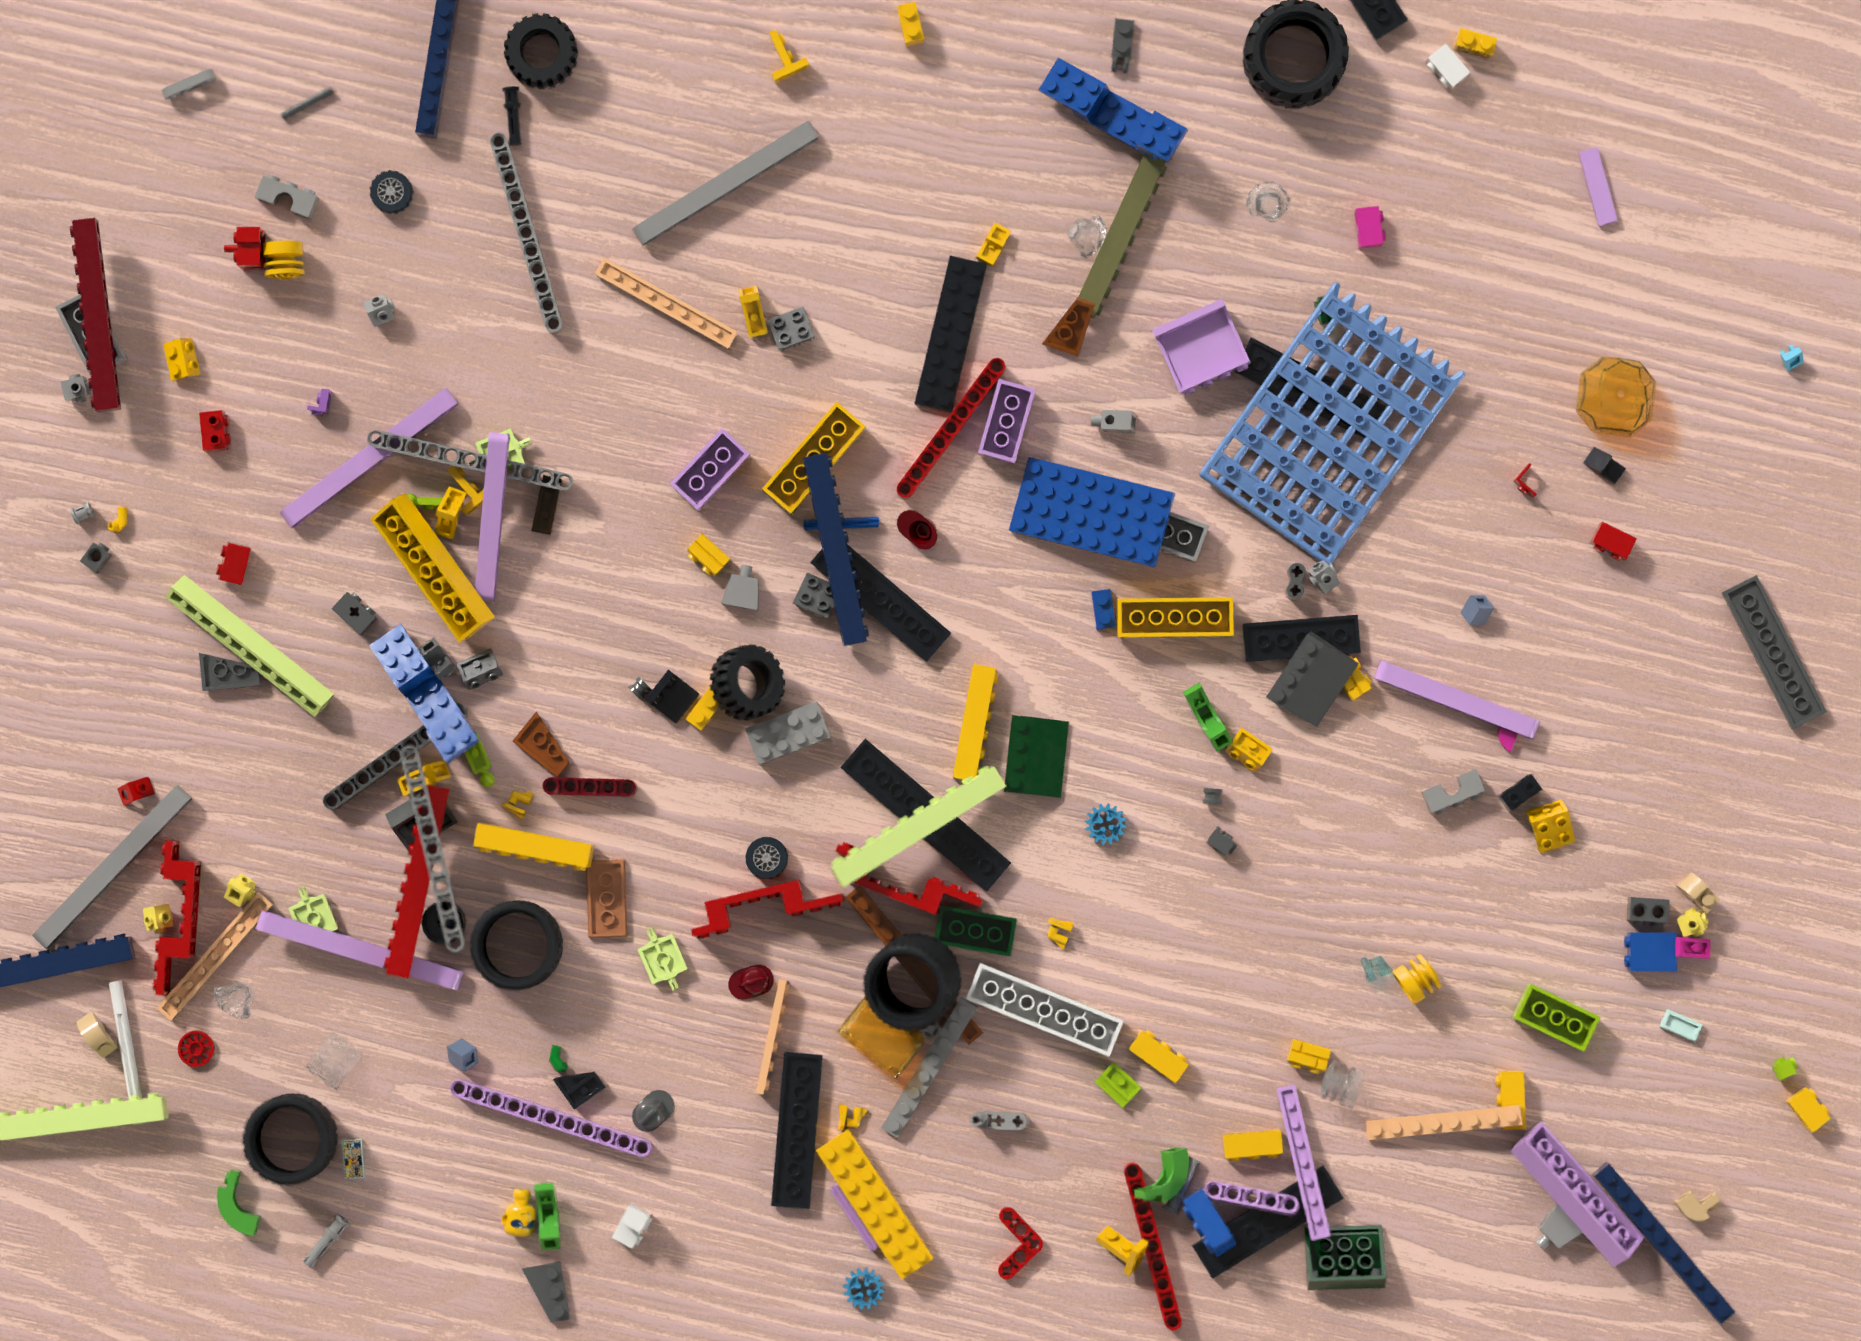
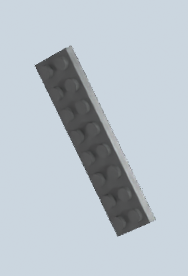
(1774, 652)

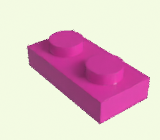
(1692, 948)

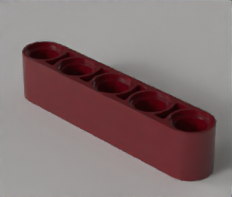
(599, 787)

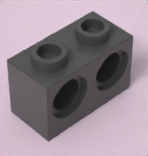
(1648, 906)

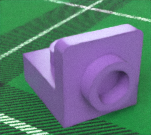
(324, 401)

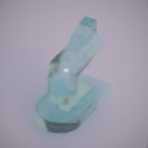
(1377, 961)

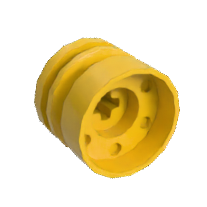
(283, 259)
(1416, 979)

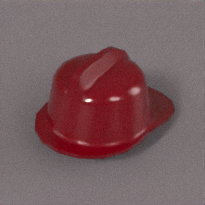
(917, 529)
(751, 982)

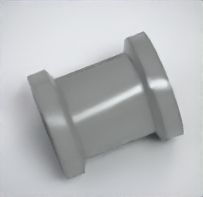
(82, 512)

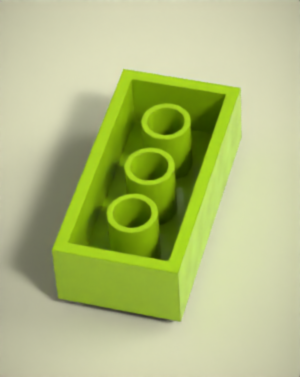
(1556, 1017)

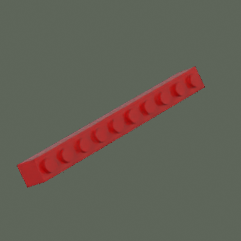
(414, 890)

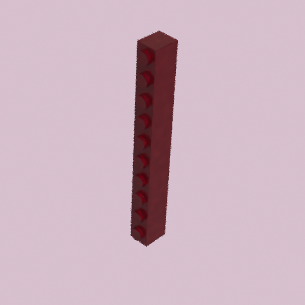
(96, 315)

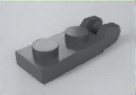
(1122, 43)

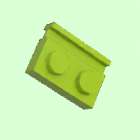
(1117, 1084)

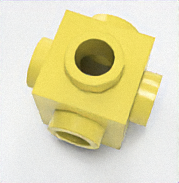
(240, 890)
(158, 918)
(1688, 927)

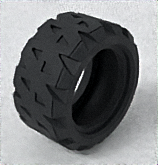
(1303, 14)

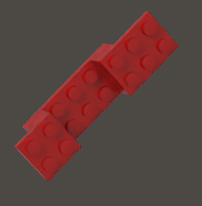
(792, 897)
(930, 898)
(178, 946)

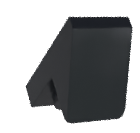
(1604, 465)

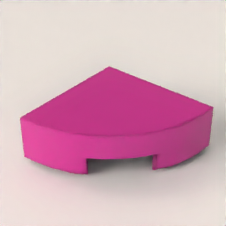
(1506, 738)

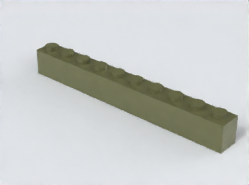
(1121, 232)

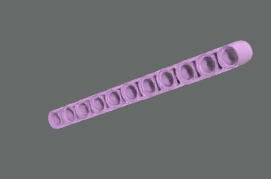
(367, 459)
(354, 948)
(541, 1119)

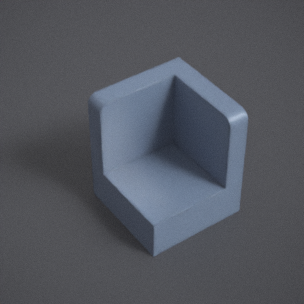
(1477, 610)
(462, 1054)

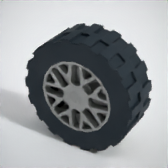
(391, 192)
(766, 857)

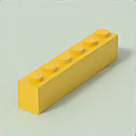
(974, 721)

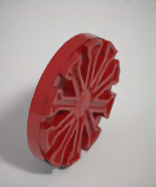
(195, 1048)

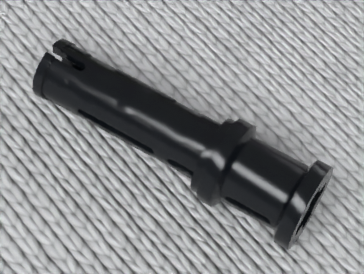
(512, 106)

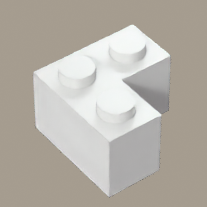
(631, 1225)

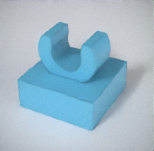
(1792, 358)

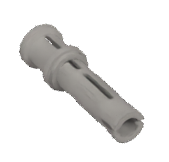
(1173, 1204)
(331, 1234)

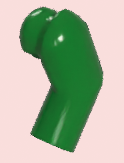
(555, 1061)

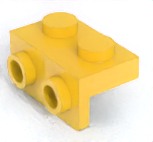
(181, 358)

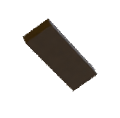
(545, 508)

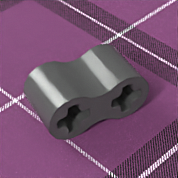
(1295, 581)

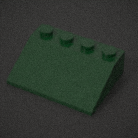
(1036, 756)
(1346, 1259)

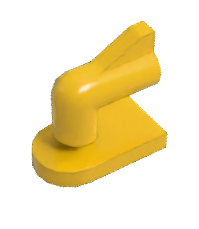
(514, 797)
(1052, 934)
(855, 1121)

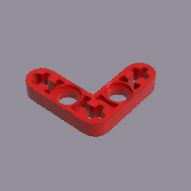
(1023, 1247)

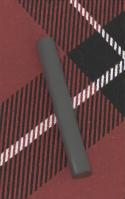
(306, 103)

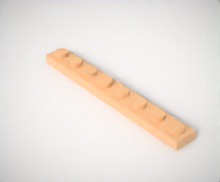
(666, 303)
(214, 957)
(1444, 1122)

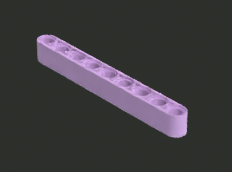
(492, 515)
(1456, 699)

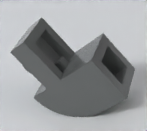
(437, 658)

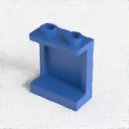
(1650, 951)

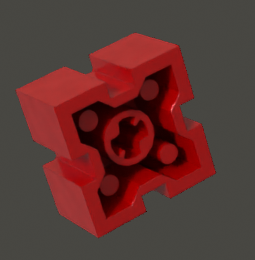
(249, 249)

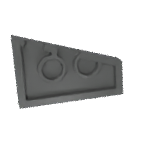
(226, 674)
(550, 1289)

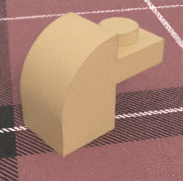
(1698, 891)
(96, 1035)
(1696, 1210)

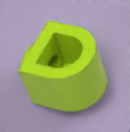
(1784, 1067)

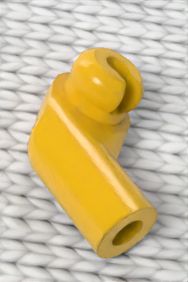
(122, 520)

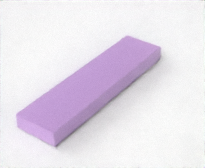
(1597, 186)

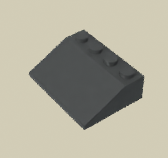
(1312, 679)

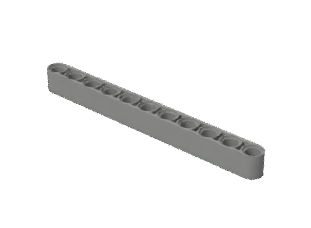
(725, 183)
(521, 225)
(461, 457)
(432, 858)
(112, 867)

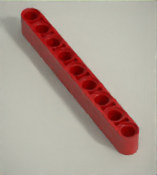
(954, 419)
(1158, 1254)

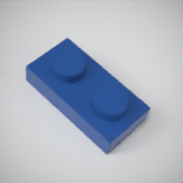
(1103, 609)

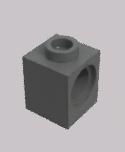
(88, 560)

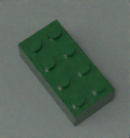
(976, 930)

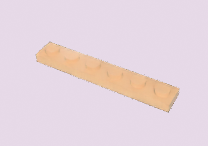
(771, 1044)

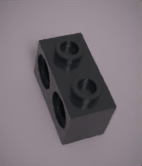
(1519, 792)

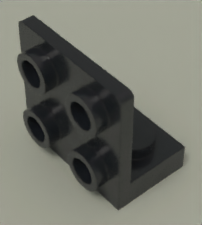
(672, 696)

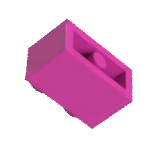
(1368, 227)

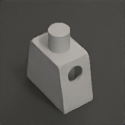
(1123, 421)
(742, 590)
(1557, 1228)

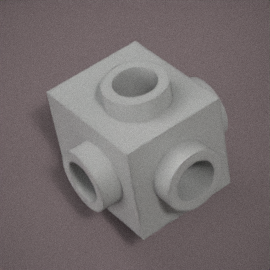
(379, 310)
(69, 388)
(1323, 576)

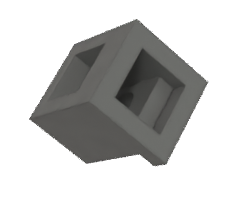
(1222, 841)

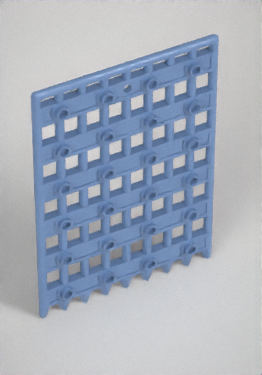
(1388, 345)

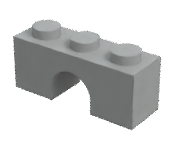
(303, 201)
(1469, 786)

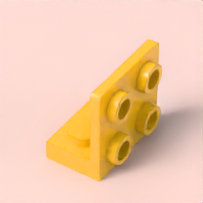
(1551, 825)

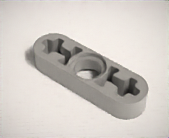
(188, 84)

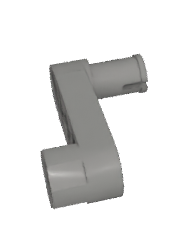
(1009, 1117)

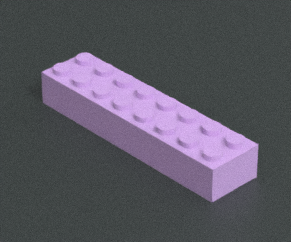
(1577, 1194)

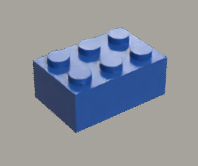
(1208, 1223)

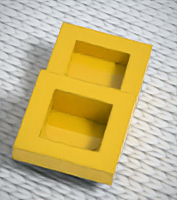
(993, 244)

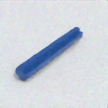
(860, 522)

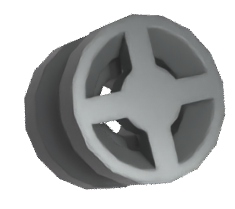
(640, 688)
(1212, 796)

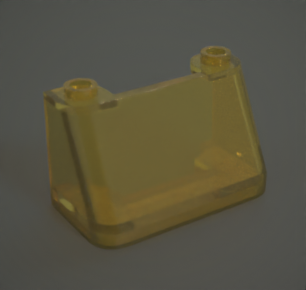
(881, 1043)

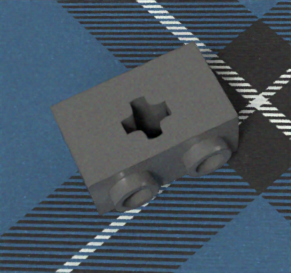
(344, 610)

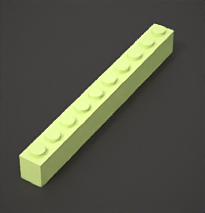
(249, 645)
(917, 826)
(83, 1117)

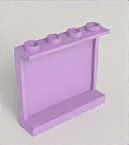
(1201, 347)

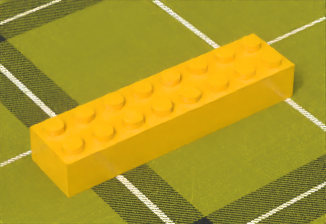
(432, 567)
(874, 1203)

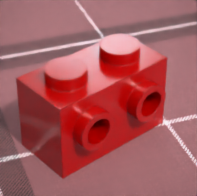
(214, 431)
(1612, 541)
(233, 563)

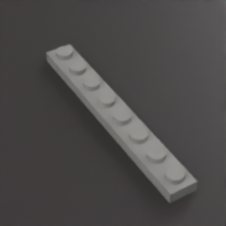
(929, 1067)

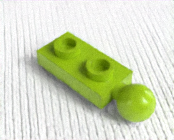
(428, 502)
(480, 763)

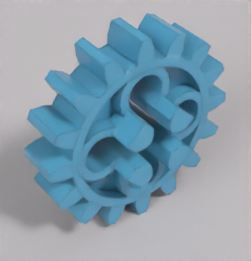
(1115, 829)
(854, 1283)

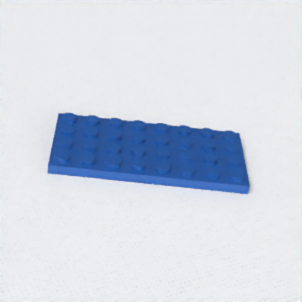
(1092, 512)

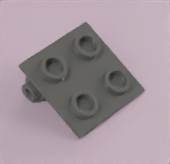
(791, 328)
(815, 596)

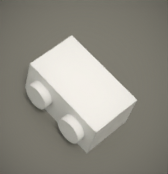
(1447, 67)

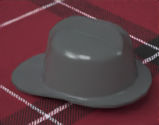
(653, 1110)

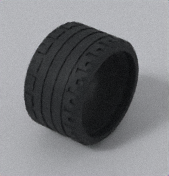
(481, 958)
(888, 1006)
(252, 1139)

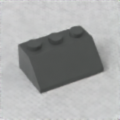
(403, 820)

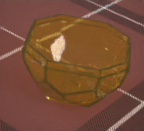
(1599, 399)

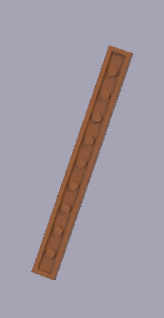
(915, 967)

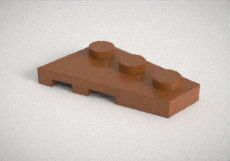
(1071, 328)
(541, 745)

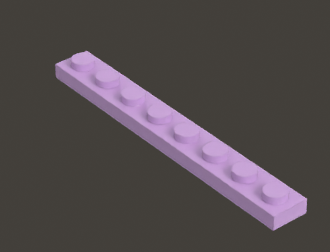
(1303, 1162)

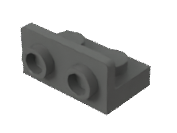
(479, 669)

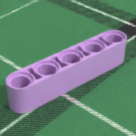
(1259, 1204)

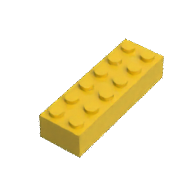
(831, 436)
(1175, 617)
(533, 845)

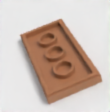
(606, 899)

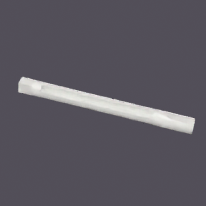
(125, 1039)

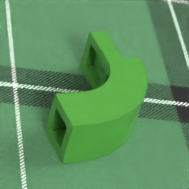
(1207, 717)
(1173, 1176)
(230, 1209)
(548, 1216)

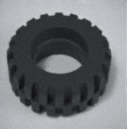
(526, 30)
(767, 677)

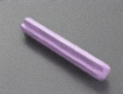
(854, 1217)

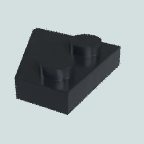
(579, 1087)

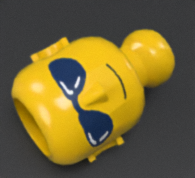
(519, 1216)

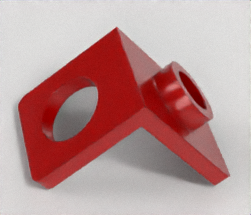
(1522, 487)
(136, 790)

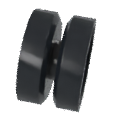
(432, 924)

